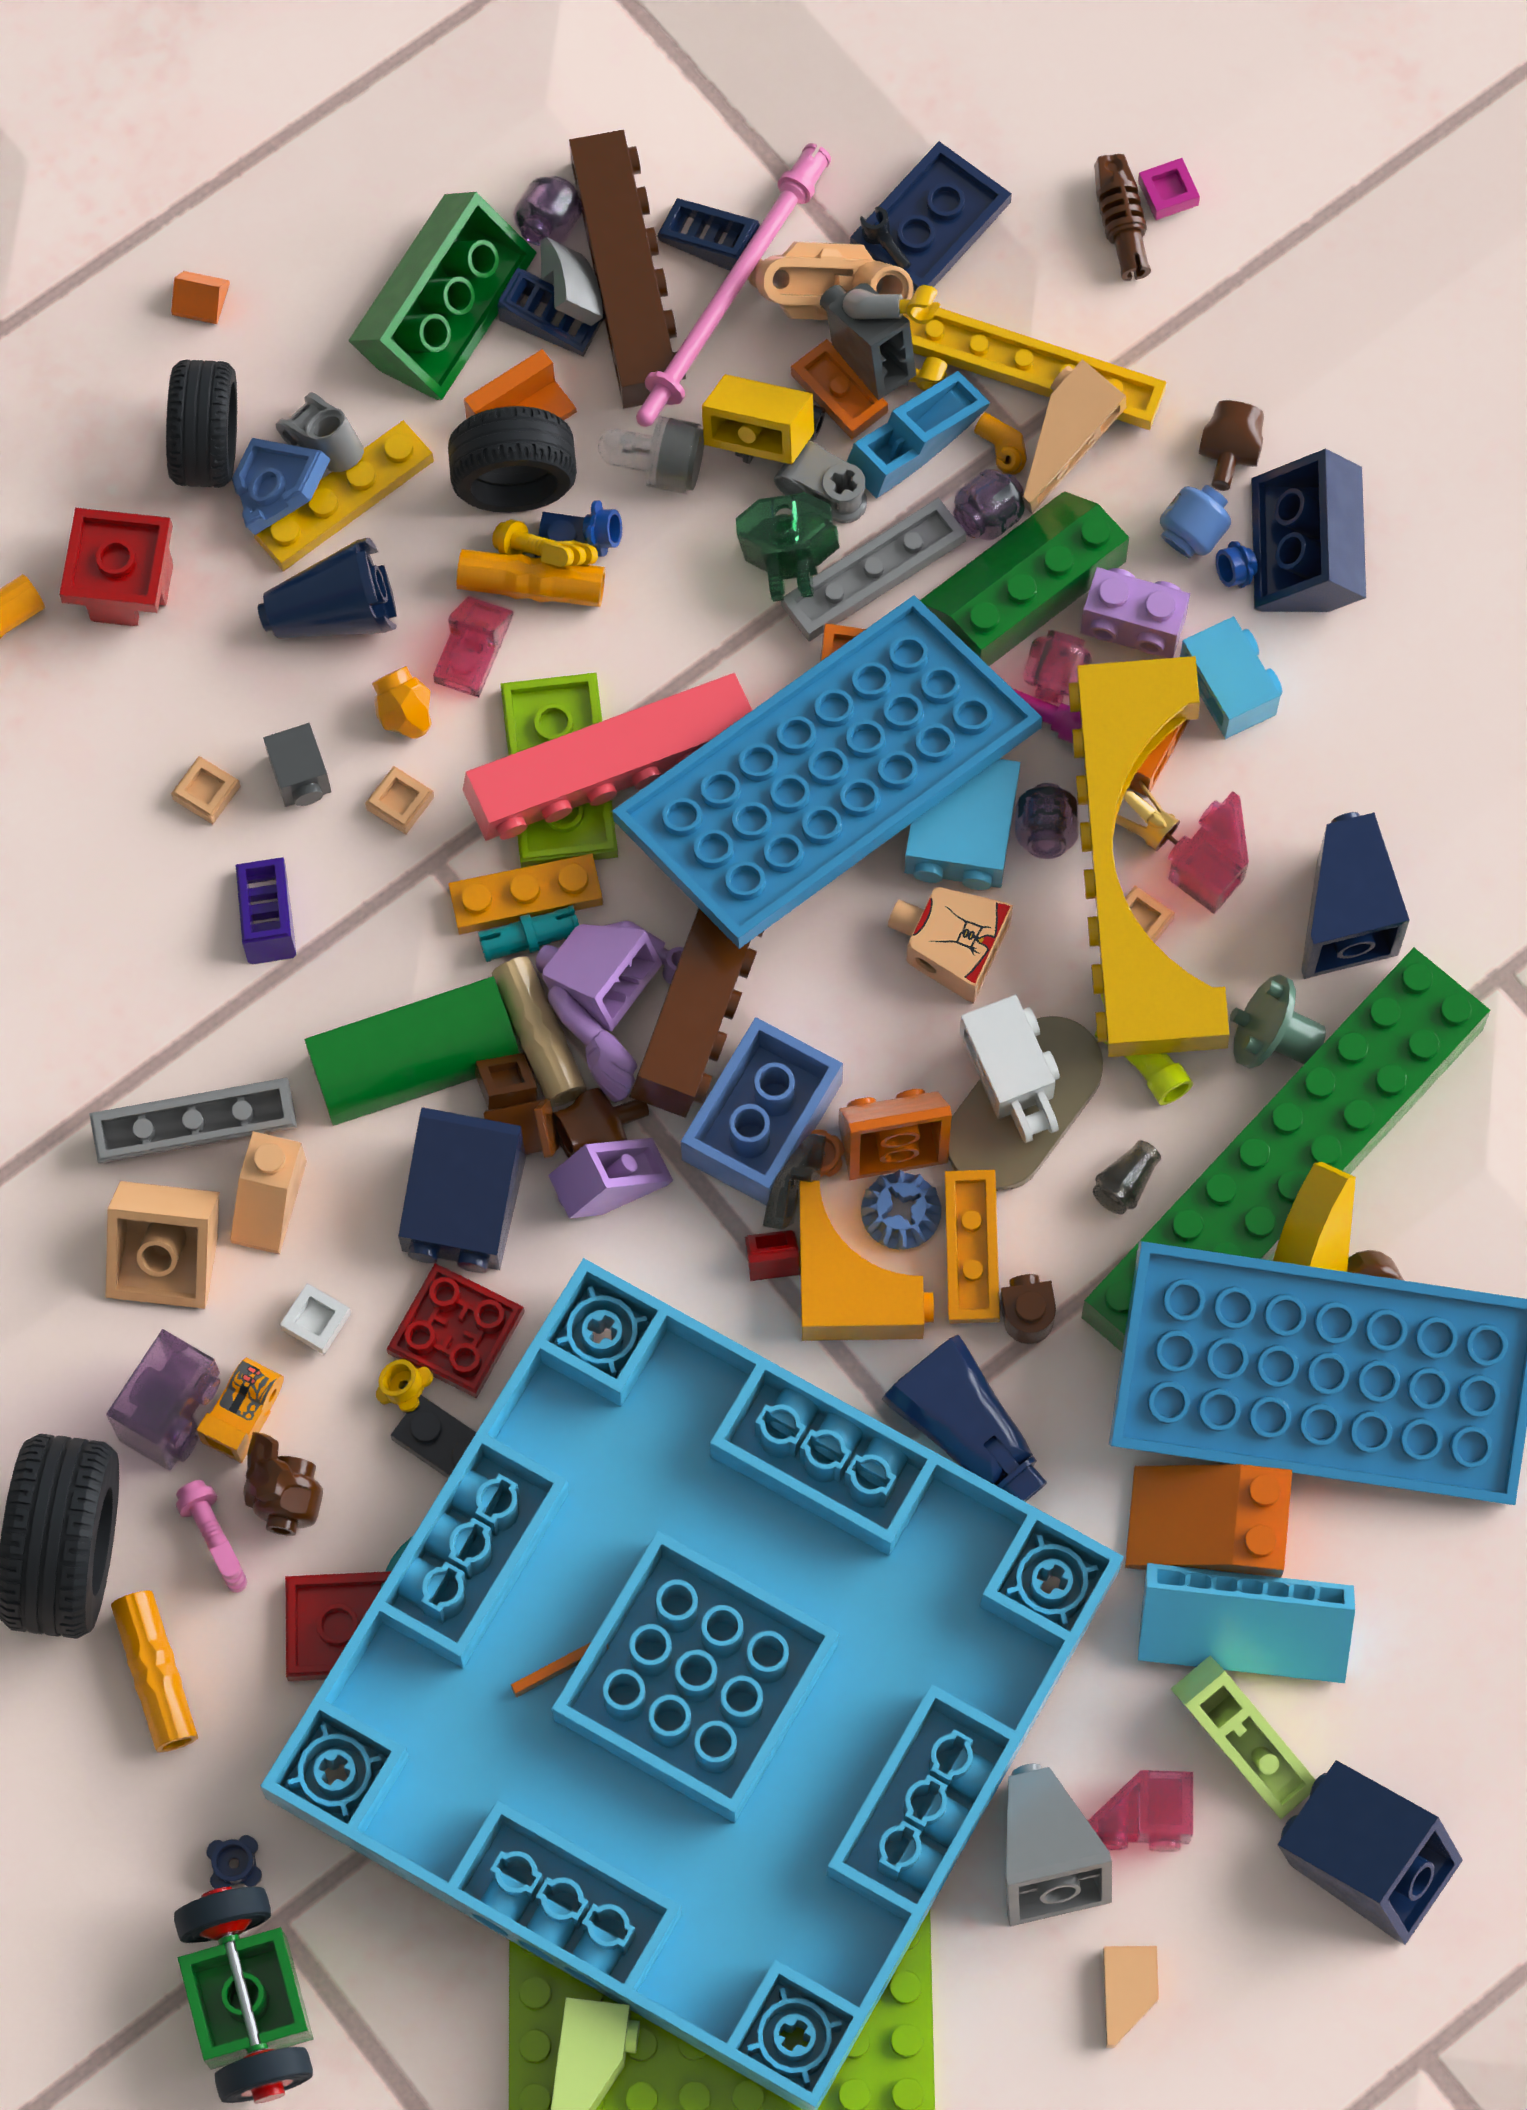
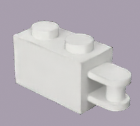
(1012, 1063)

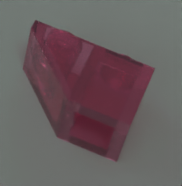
(1215, 858)
(1150, 1810)

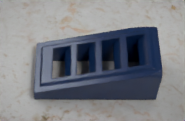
(739, 230)
(524, 317)

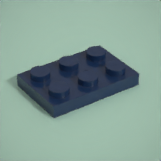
(937, 214)

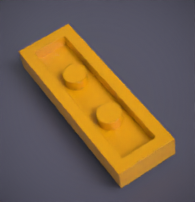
(530, 890)
(972, 1246)

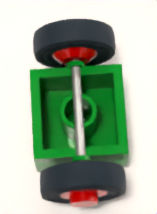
(244, 1996)

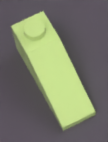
(1245, 1736)
(591, 2052)

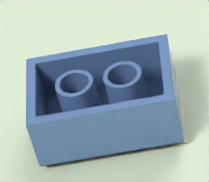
(761, 1109)

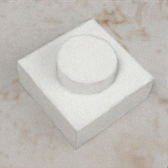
(315, 1318)

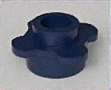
(223, 1852)

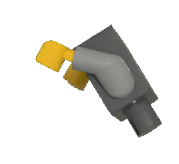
(877, 337)

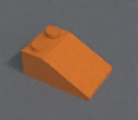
(895, 1133)
(1210, 1518)

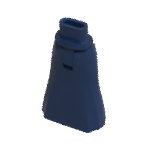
(963, 1416)

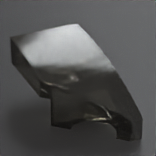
(803, 1165)

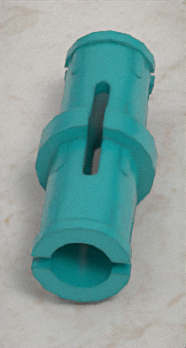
(528, 933)

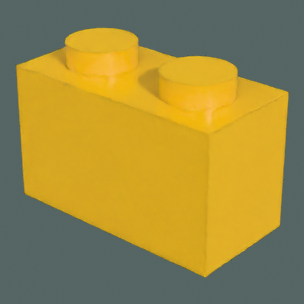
(758, 419)

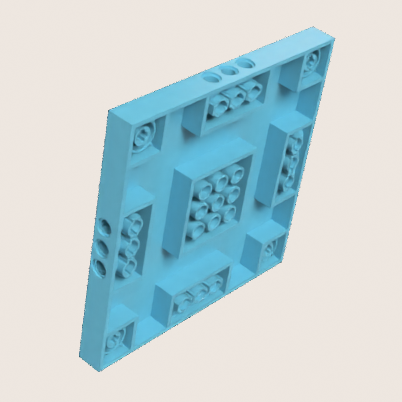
(793, 1702)

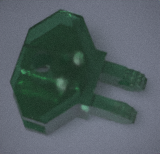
(787, 543)

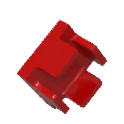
(117, 565)

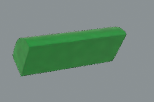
(410, 1050)

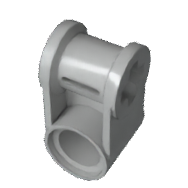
(323, 429)
(826, 479)

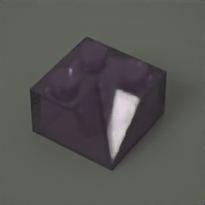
(160, 1400)

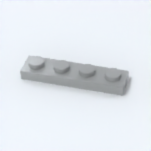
(875, 568)

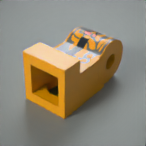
(241, 1409)

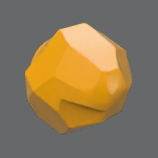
(402, 703)

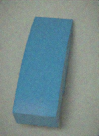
(917, 432)

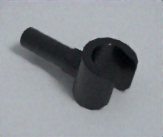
(881, 235)

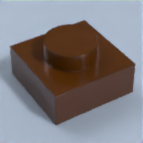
(506, 1081)

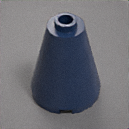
(332, 597)

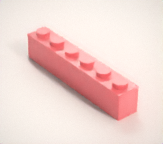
(600, 759)

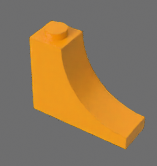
(847, 1294)

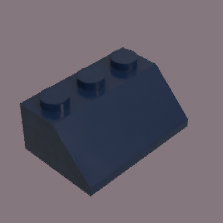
(1309, 535)

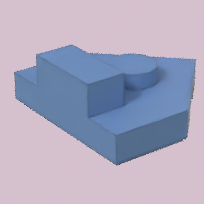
(276, 481)

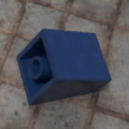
(1354, 900)
(461, 1190)
(1371, 1850)

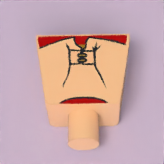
(953, 937)

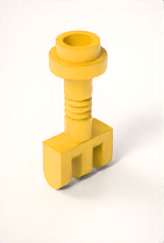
(513, 538)

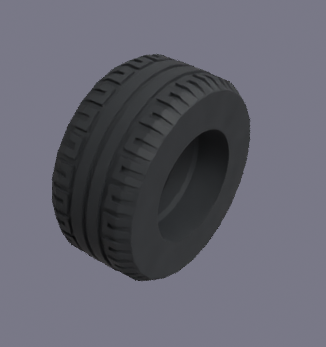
(58, 1535)

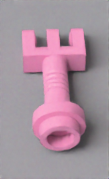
(196, 1501)

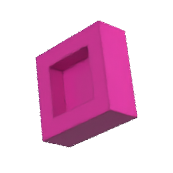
(1168, 189)

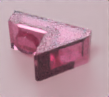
(472, 646)

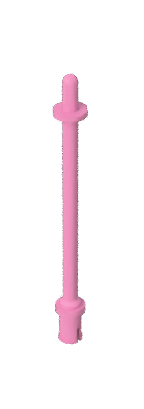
(795, 188)

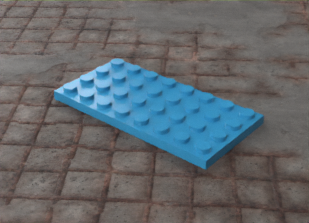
(826, 770)
(1323, 1373)

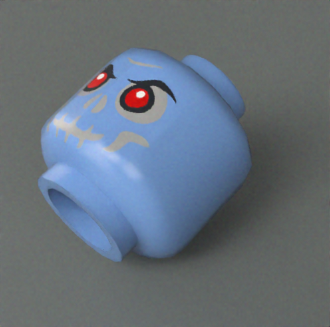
(1195, 521)

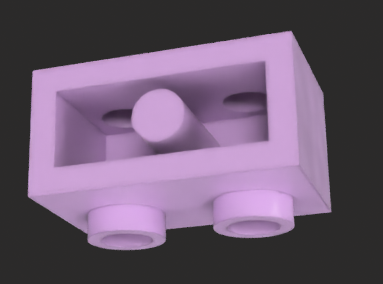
(1135, 612)

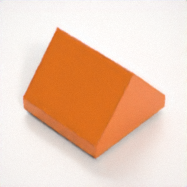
(198, 296)

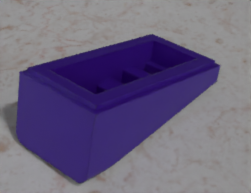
(270, 939)

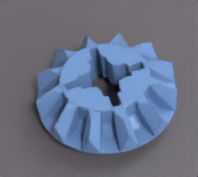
(895, 1231)

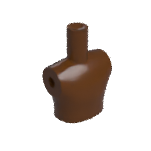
(1232, 439)
(595, 1120)

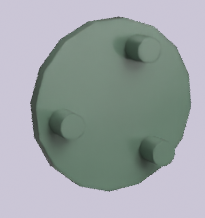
(1273, 1025)

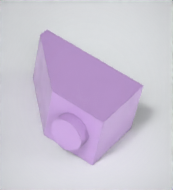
(609, 1176)

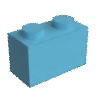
(1232, 677)

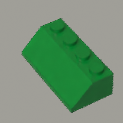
(442, 295)
(1029, 575)

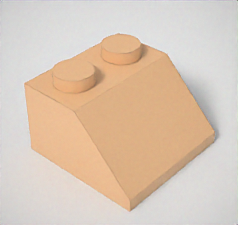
(161, 1244)

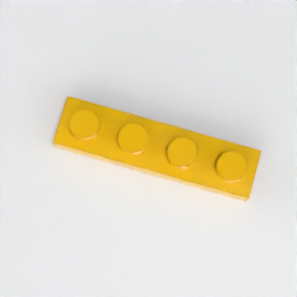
(347, 495)

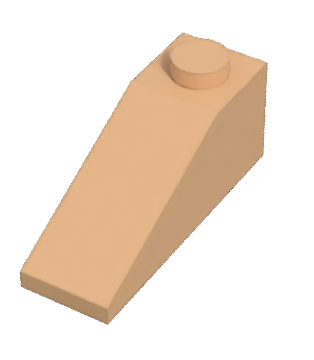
(1075, 418)

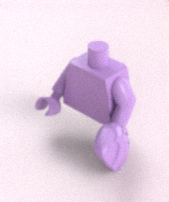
(595, 984)

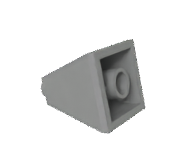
(1051, 1850)

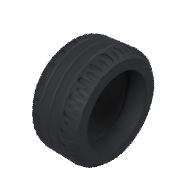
(201, 423)
(512, 459)

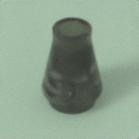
(1124, 1180)

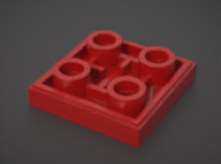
(456, 1330)

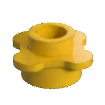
(395, 1376)

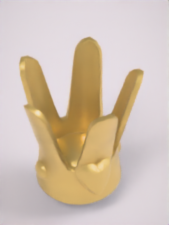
(1160, 823)

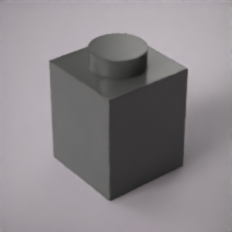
(297, 765)

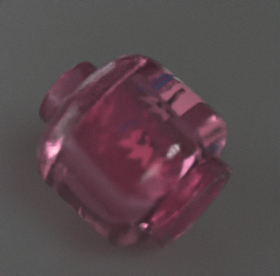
(1054, 664)

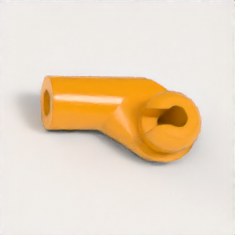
(1007, 441)

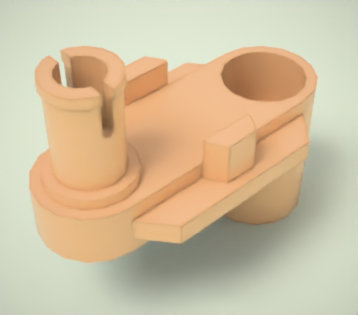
(810, 268)

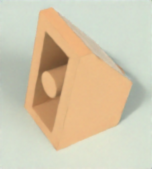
(267, 1192)

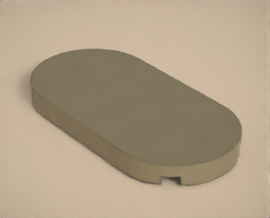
(995, 1144)

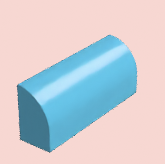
(1246, 1622)

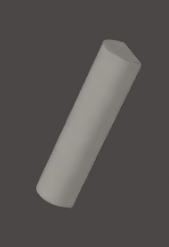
(193, 1120)

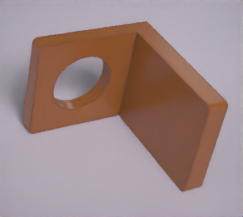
(536, 1125)

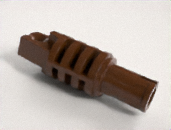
(1122, 214)

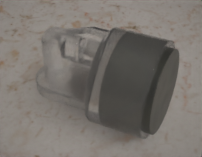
(668, 456)

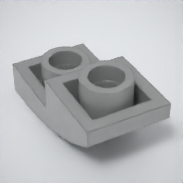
(573, 281)

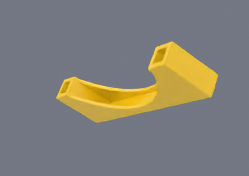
(1146, 995)

